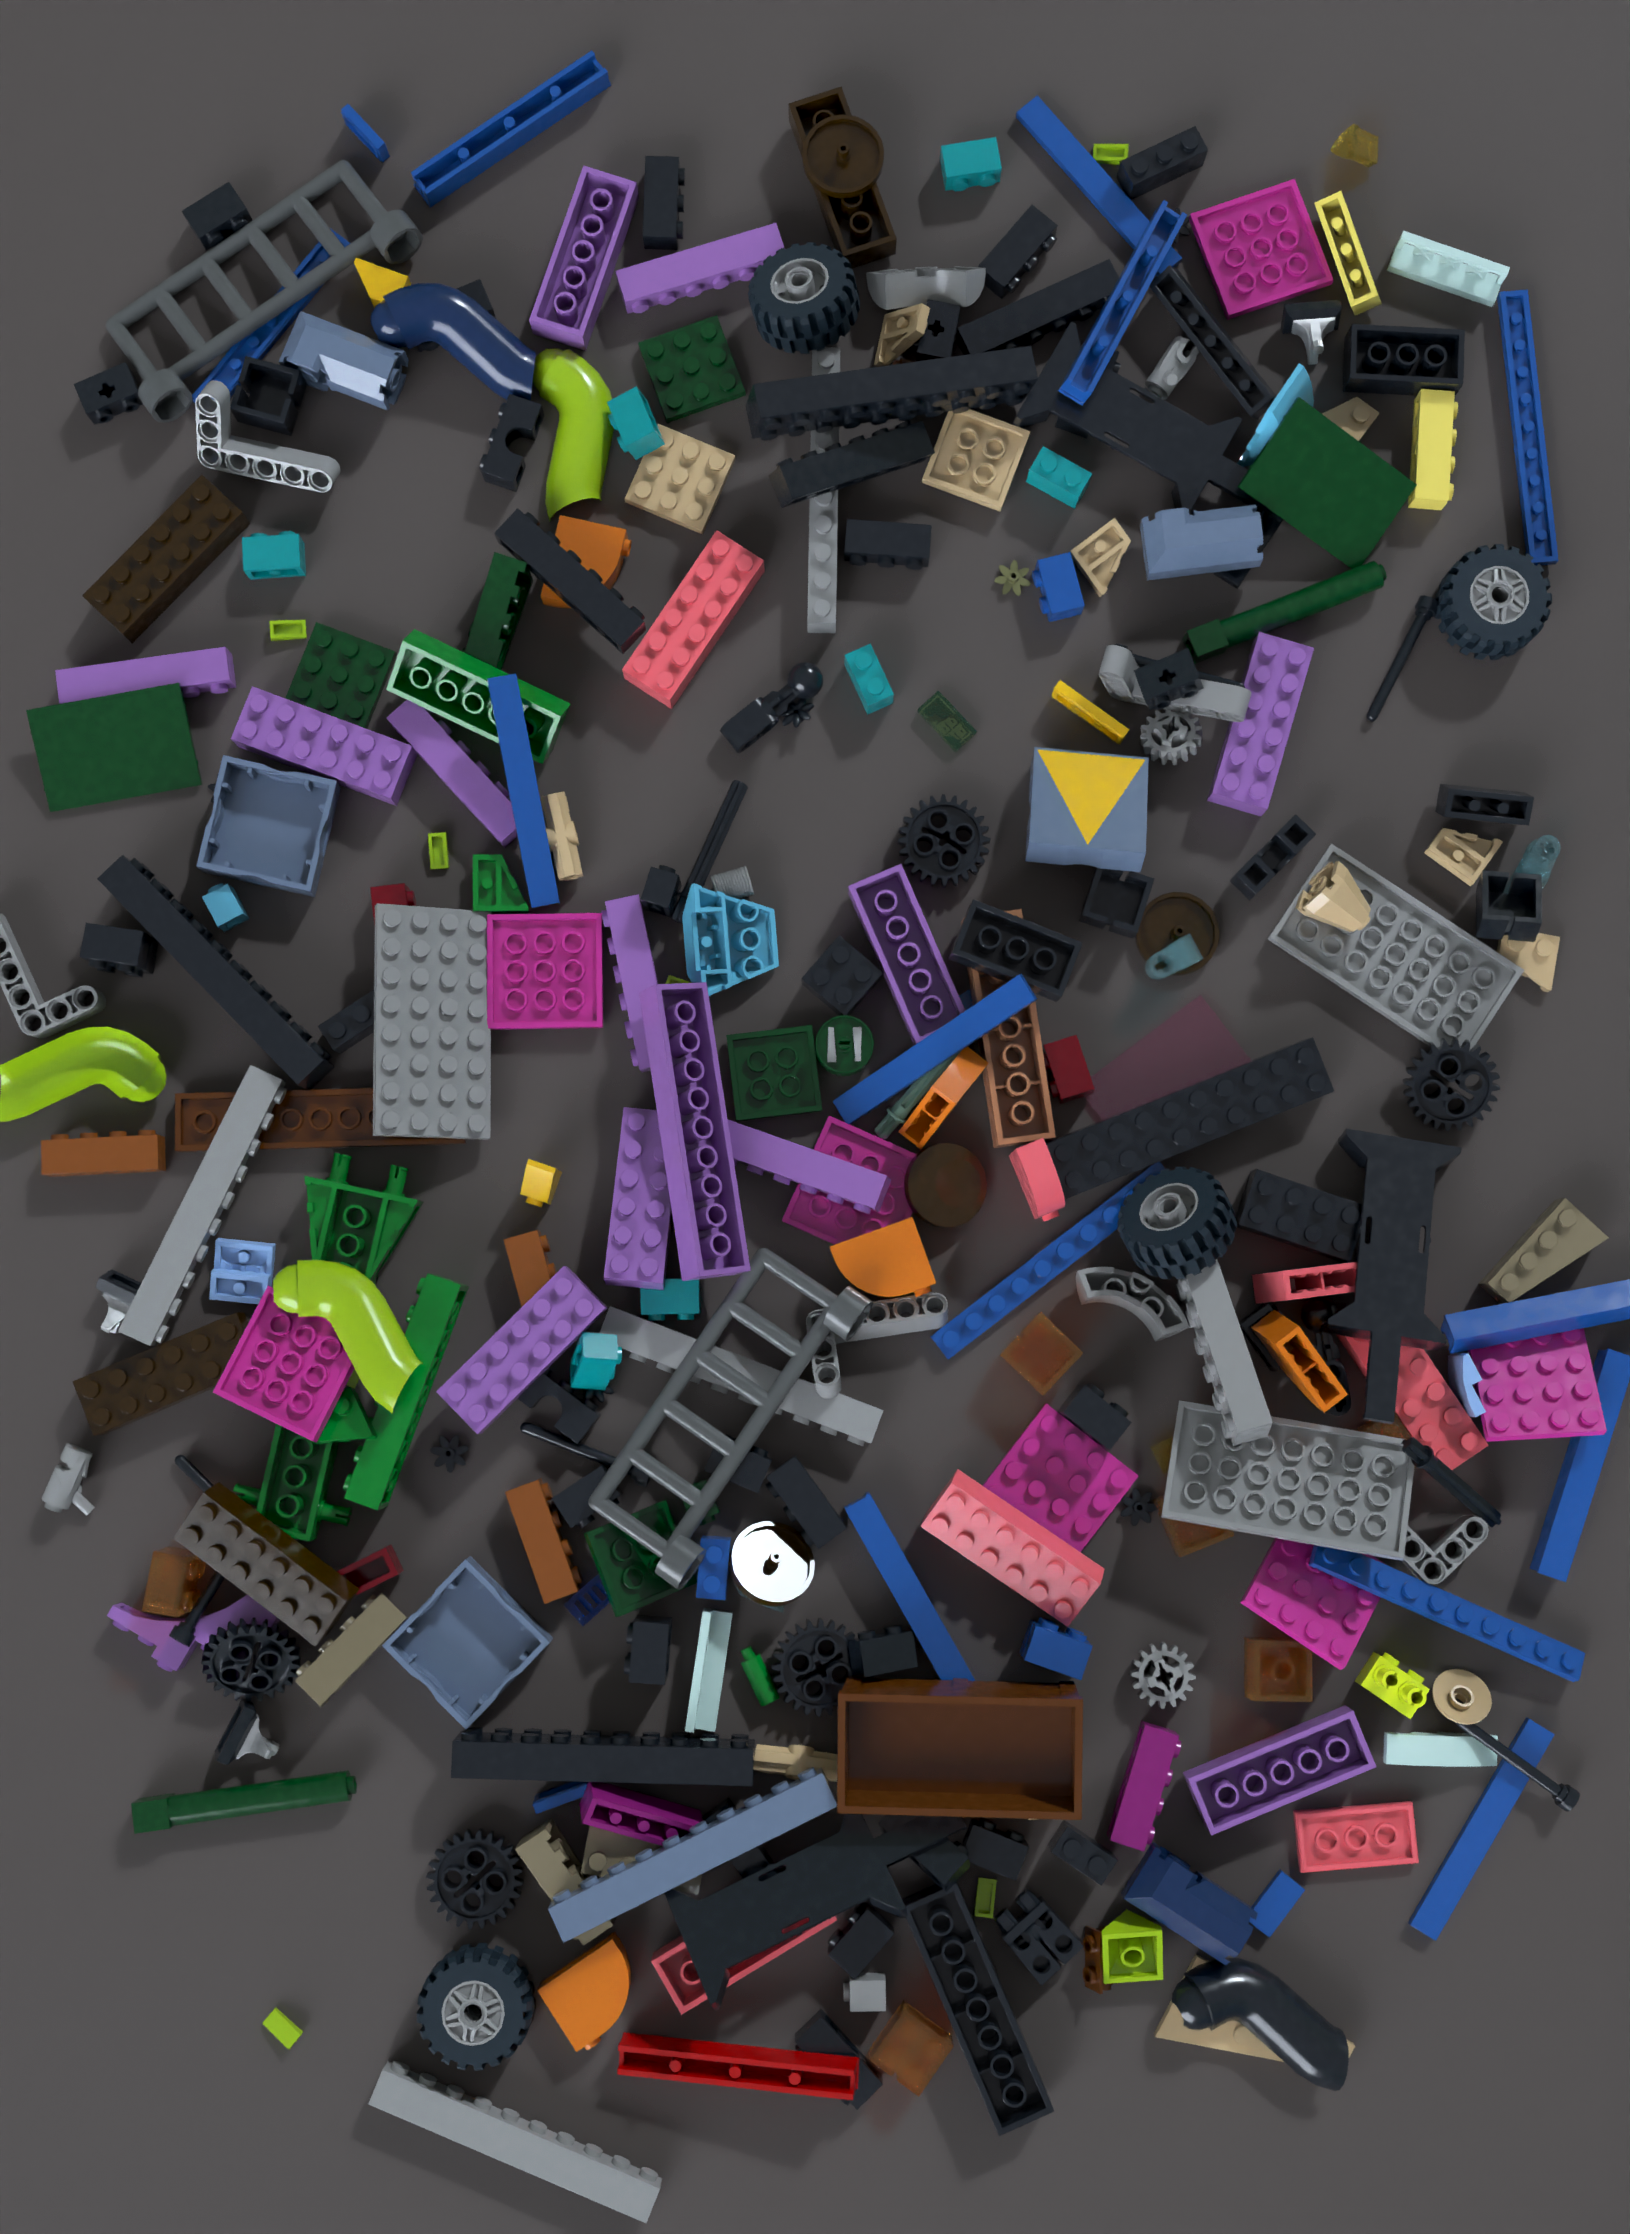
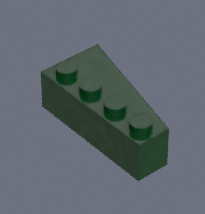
(499, 610)

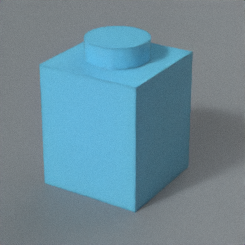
(225, 906)

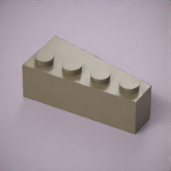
(1545, 1248)
(350, 1650)
(609, 1848)
(555, 1866)

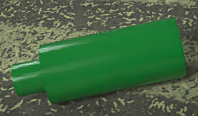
(758, 1677)

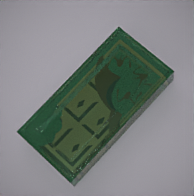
(947, 721)

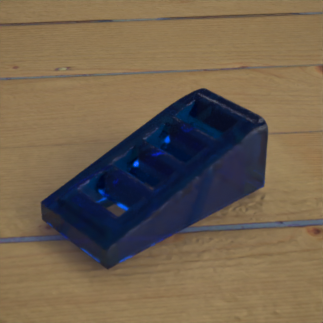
(579, 1596)

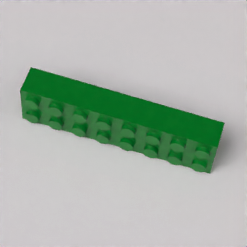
(428, 1335)

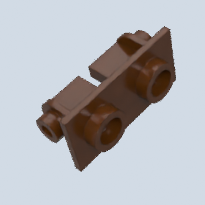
(1093, 1960)

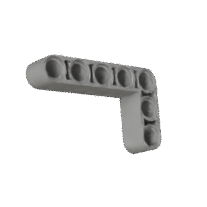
(253, 452)
(1213, 701)
(36, 1006)
(891, 1325)
(1436, 1551)

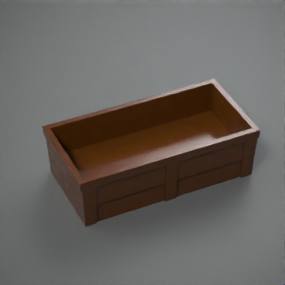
(960, 1748)

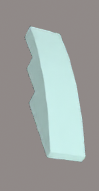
(1436, 1749)

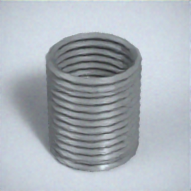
(733, 883)

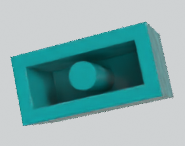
(970, 164)
(635, 423)
(1058, 477)
(273, 555)
(868, 679)
(677, 1298)
(594, 1361)

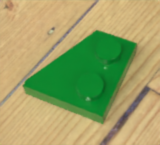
(495, 887)
(347, 1421)

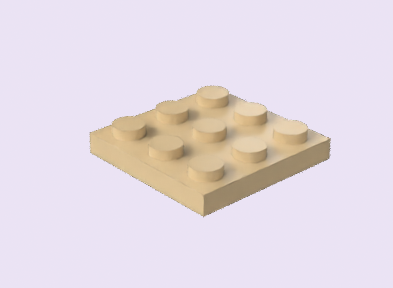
(976, 458)
(681, 480)

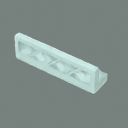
(1448, 270)
(709, 1670)

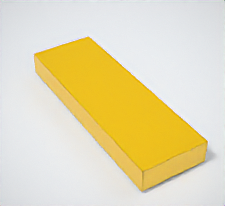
(1089, 712)

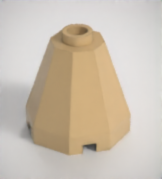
(1335, 899)

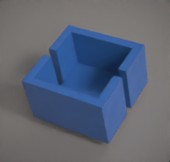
(1056, 1649)

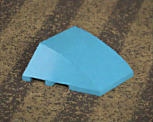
(1296, 386)
(727, 939)

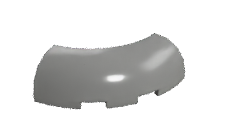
(911, 287)
(1134, 1294)

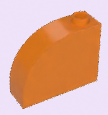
(596, 545)
(943, 1097)
(886, 1261)
(1299, 1360)
(589, 1992)

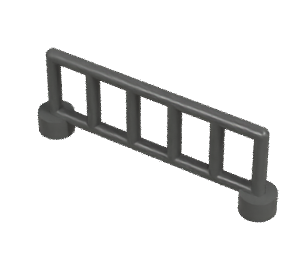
(164, 389)
(679, 1553)

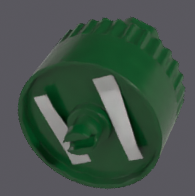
(844, 1045)

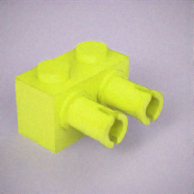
(1392, 1685)

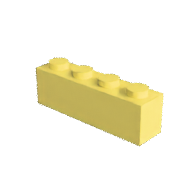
(1347, 253)
(1432, 449)

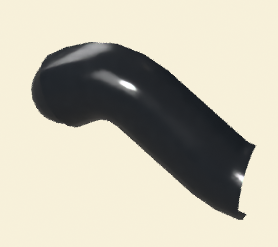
(1270, 2011)

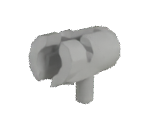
(1171, 368)
(65, 1481)

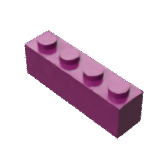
(1143, 1786)
(635, 1813)

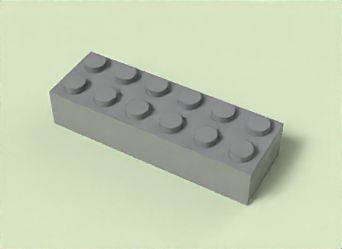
(1225, 1355)

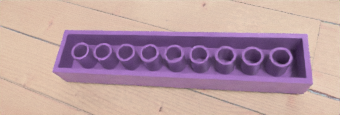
(694, 1131)

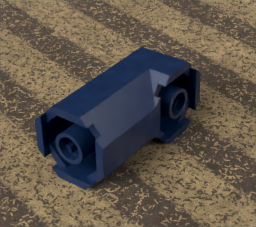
(1190, 1904)

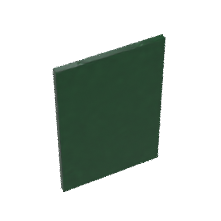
(1327, 484)
(114, 747)

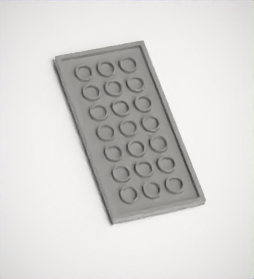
(1403, 961)
(431, 1023)
(1293, 1485)

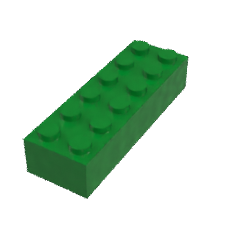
(458, 690)

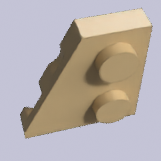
(899, 332)
(1353, 417)
(1101, 555)
(1462, 853)
(1535, 957)

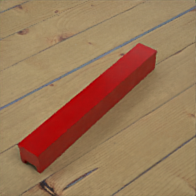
(738, 2066)

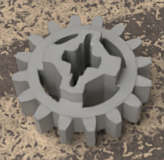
(1171, 736)
(1175, 1671)

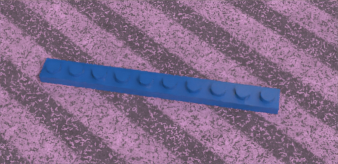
(1527, 427)
(1036, 1271)
(1450, 1610)

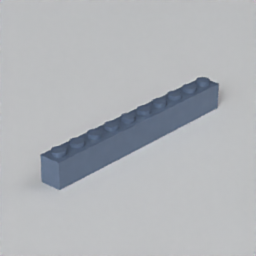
(692, 1854)

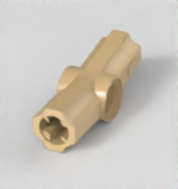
(562, 836)
(794, 1760)

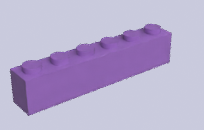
(697, 269)
(194, 670)
(456, 769)
(634, 967)
(808, 1167)

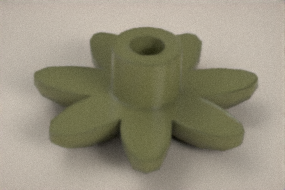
(1010, 582)

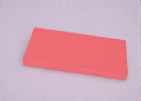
(1355, 1836)

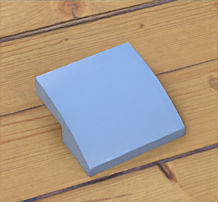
(241, 1270)
(1462, 1375)

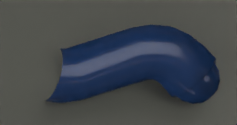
(462, 328)

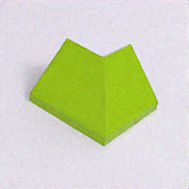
(1132, 1949)

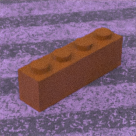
(103, 1154)
(529, 1263)
(543, 1540)

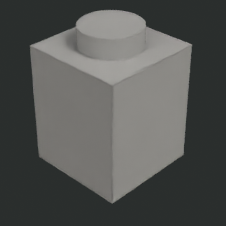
(866, 1992)

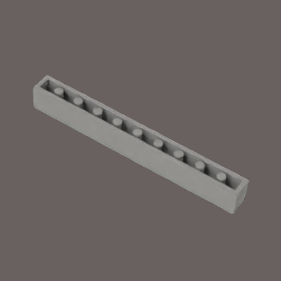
(823, 523)
(202, 1207)
(670, 1347)
(516, 2140)

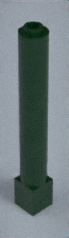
(1218, 635)
(171, 1810)

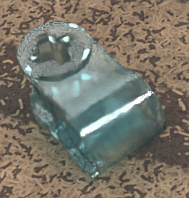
(1535, 862)
(1176, 956)

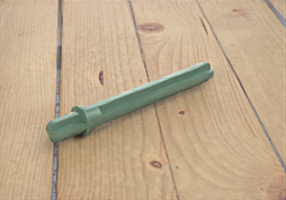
(907, 1102)

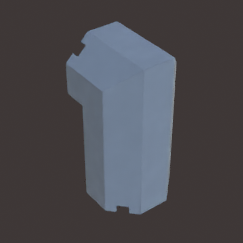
(345, 361)
(1201, 542)

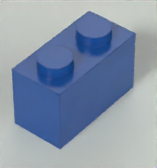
(1058, 587)
(714, 1569)

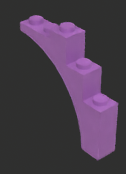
(171, 1653)

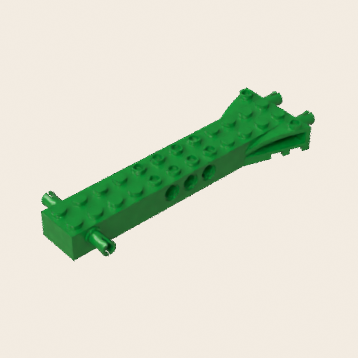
(362, 1232)

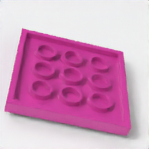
(1260, 249)
(544, 971)
(842, 1222)
(287, 1369)
(1538, 1388)
(1061, 1478)
(1308, 1603)

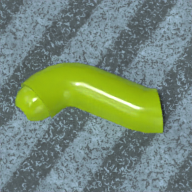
(582, 429)
(77, 1062)
(358, 1317)

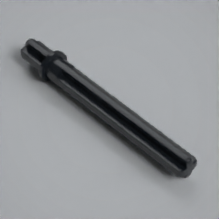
(712, 844)
(1424, 1458)

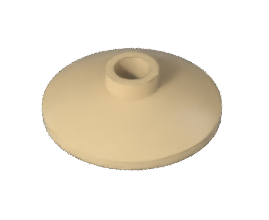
(1469, 1689)

